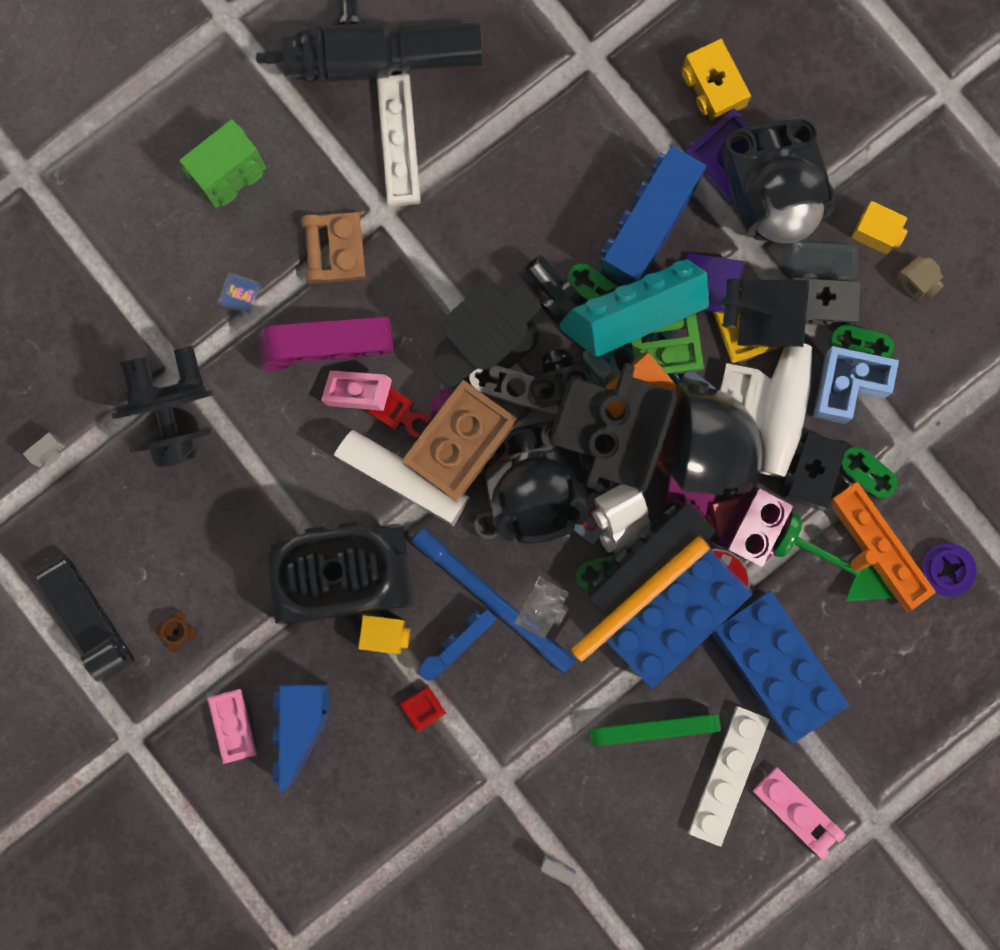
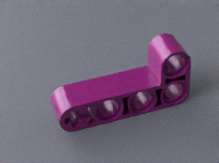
(321, 341)

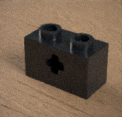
(828, 457)

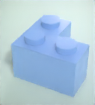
(845, 376)

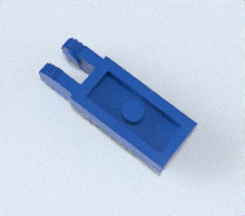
(455, 645)

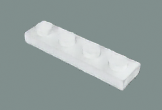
(728, 776)

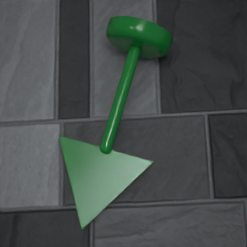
(865, 584)

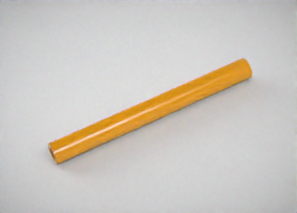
(640, 598)

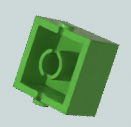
(223, 164)

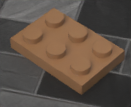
(460, 440)

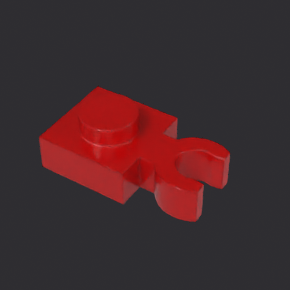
(398, 412)

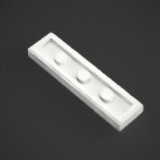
(398, 140)

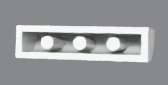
(390, 472)

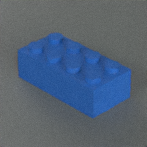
(653, 217)
(680, 618)
(780, 667)

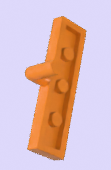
(881, 548)

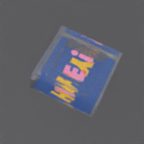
(239, 293)

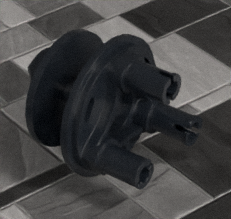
(143, 397)

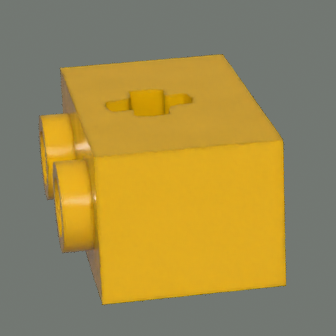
(715, 64)

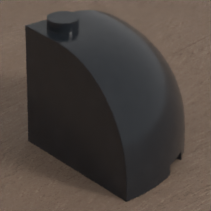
(711, 442)

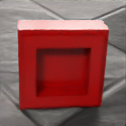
(423, 708)

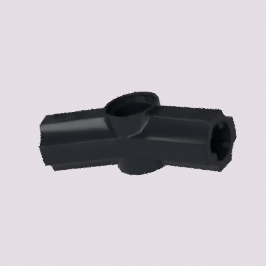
(556, 295)

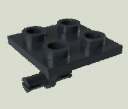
(769, 311)

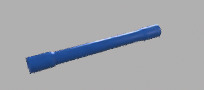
(438, 553)

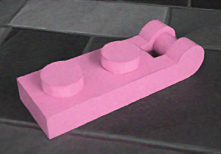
(798, 811)

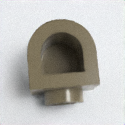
(921, 278)

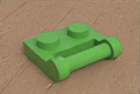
(676, 354)

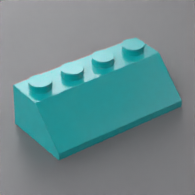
(638, 308)

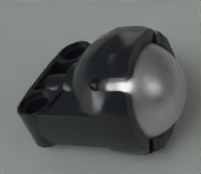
(777, 181)

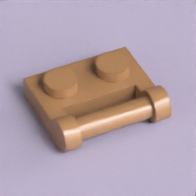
(344, 247)

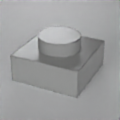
(45, 450)

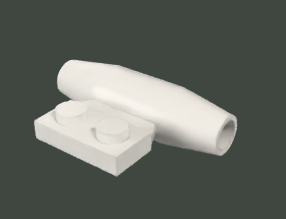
(775, 404)

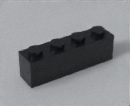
(650, 553)

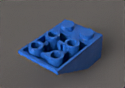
(302, 717)

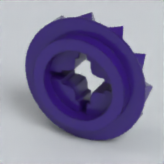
(963, 576)

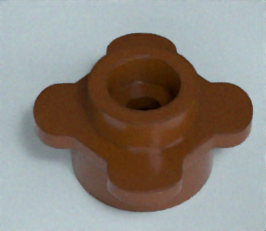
(166, 629)

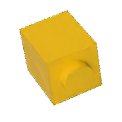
(880, 228)
(384, 635)

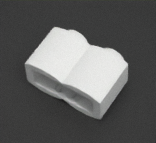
(620, 516)

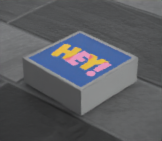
(558, 870)

